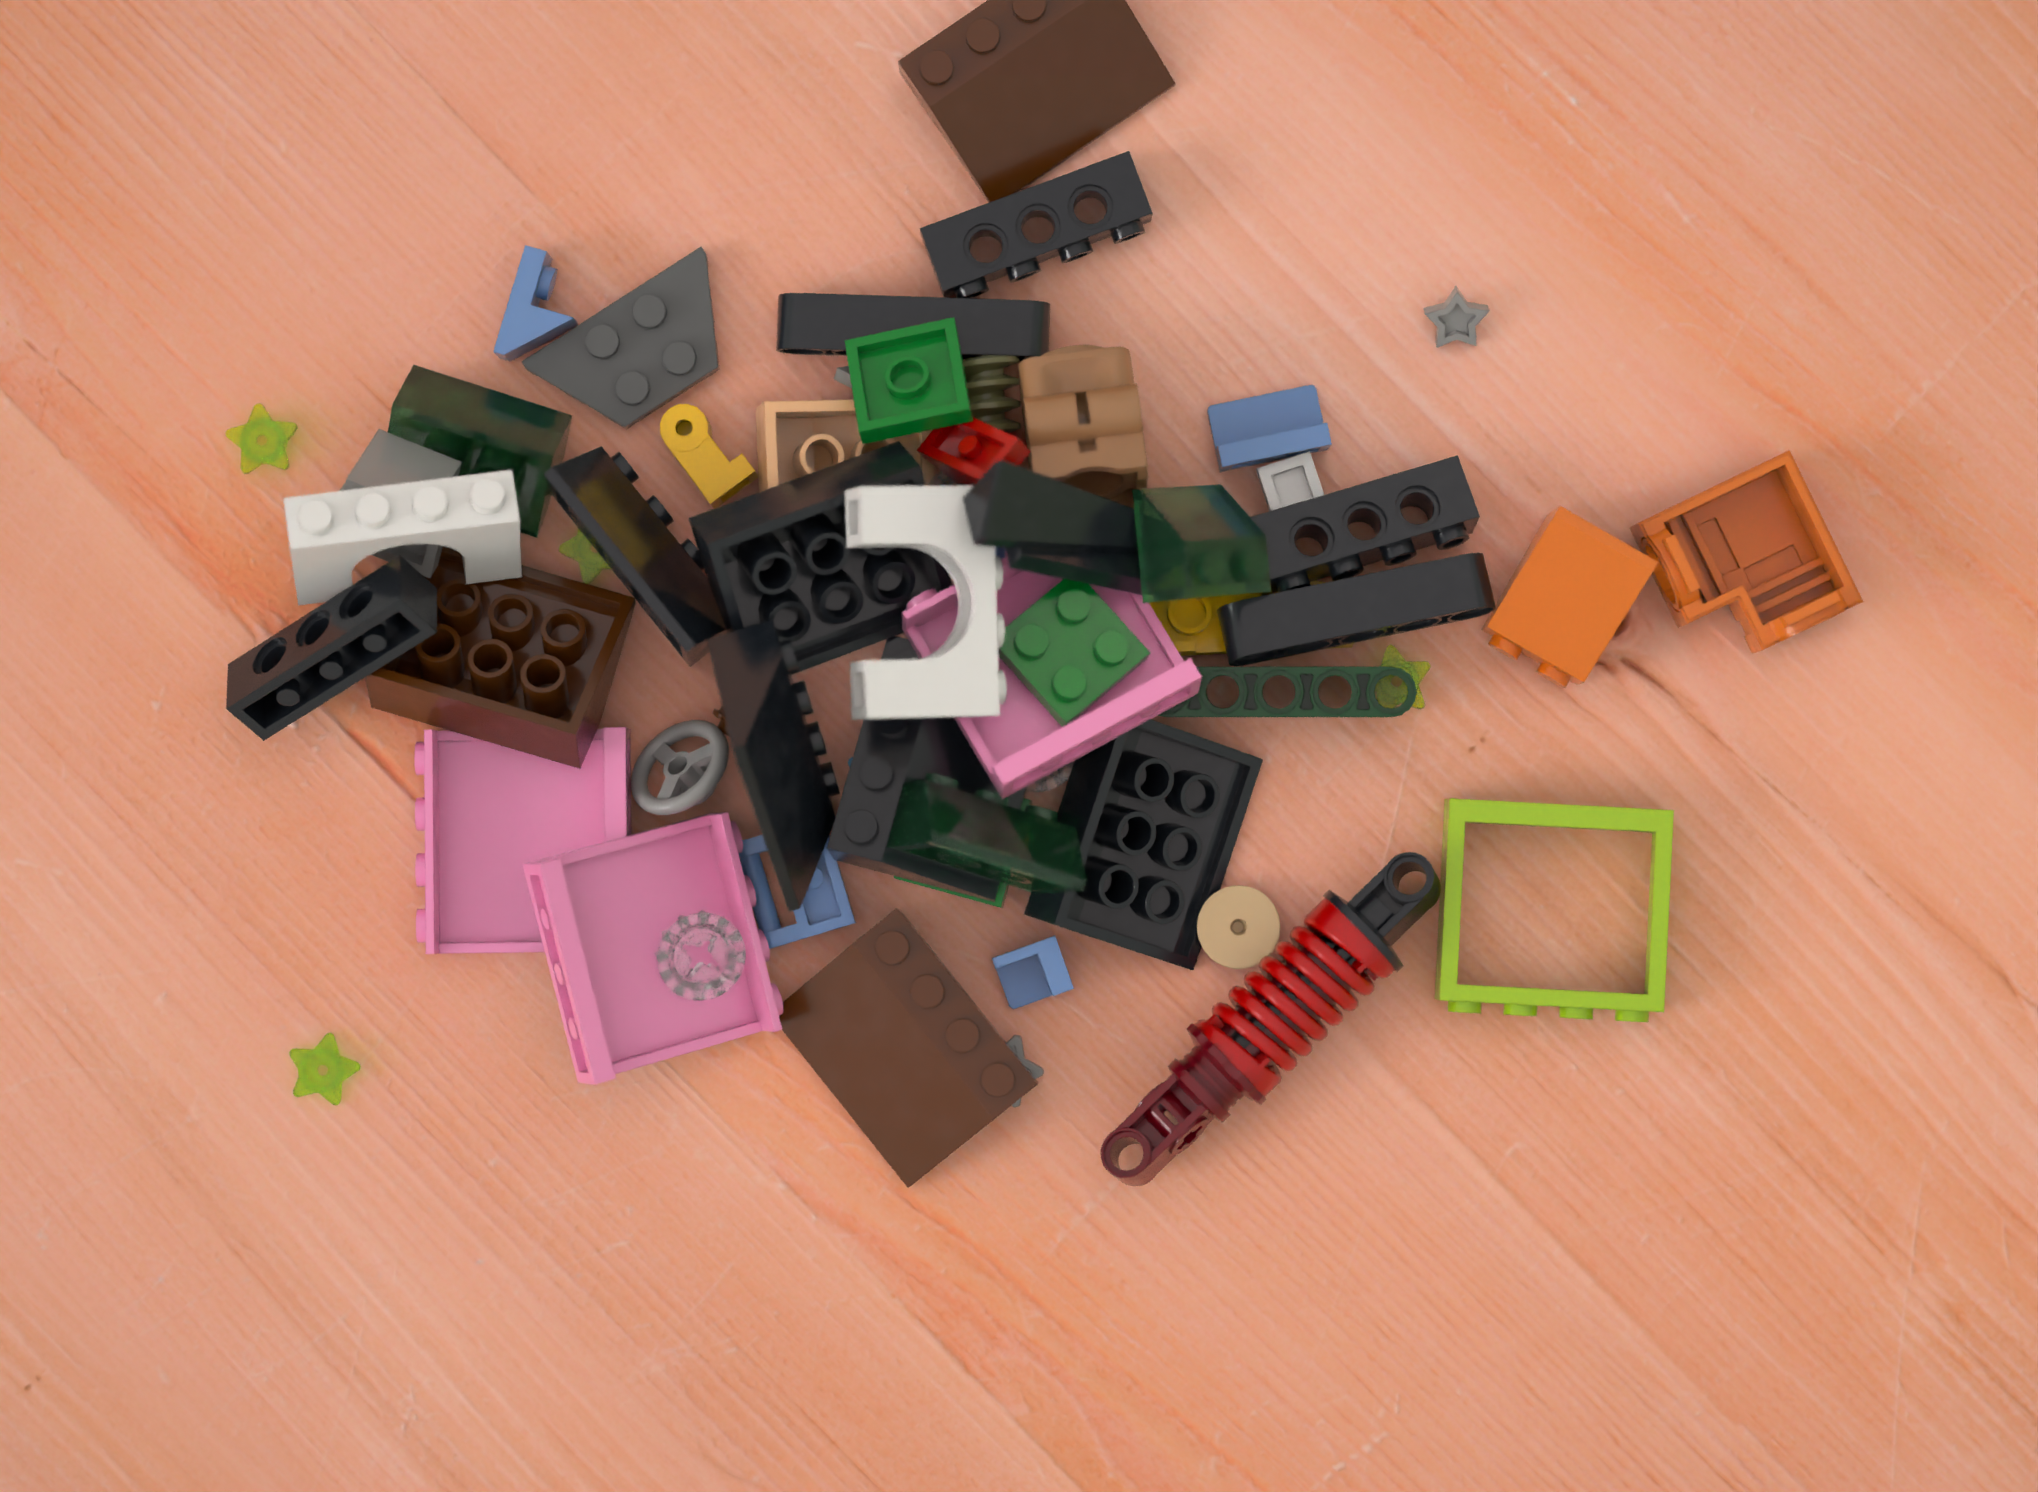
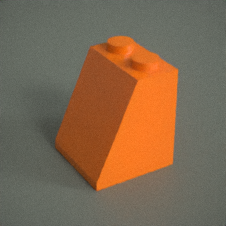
(1567, 597)

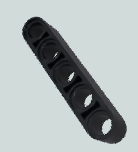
(985, 326)
(1356, 609)

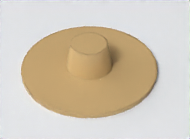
(1238, 927)

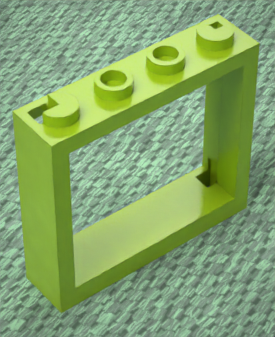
(1572, 1003)

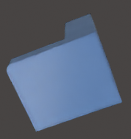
(1033, 972)

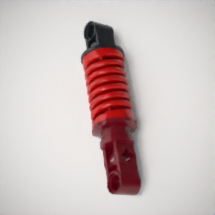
(1242, 1045)

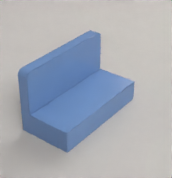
(1268, 428)

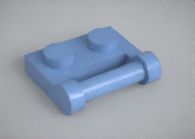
(823, 907)

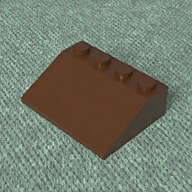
(1033, 84)
(512, 661)
(904, 1047)

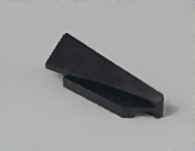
(1054, 528)

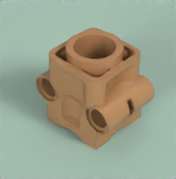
(1085, 420)

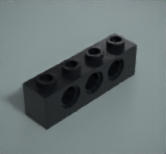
(1109, 181)
(1435, 488)
(332, 648)

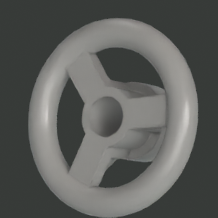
(689, 776)

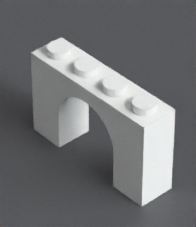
(461, 512)
(964, 672)

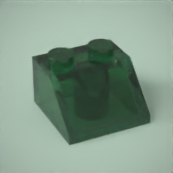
(1197, 545)

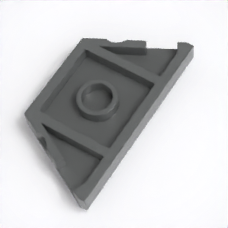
(638, 347)

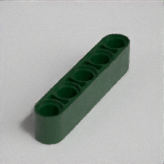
(1306, 699)

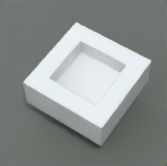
(1289, 481)

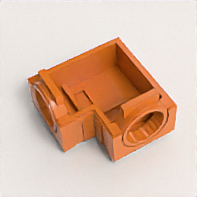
(1753, 548)

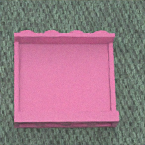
(1025, 737)
(491, 814)
(604, 923)

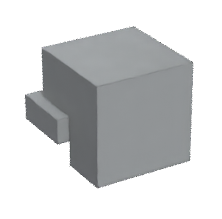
(398, 461)

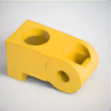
(691, 442)

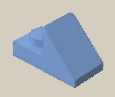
(524, 323)

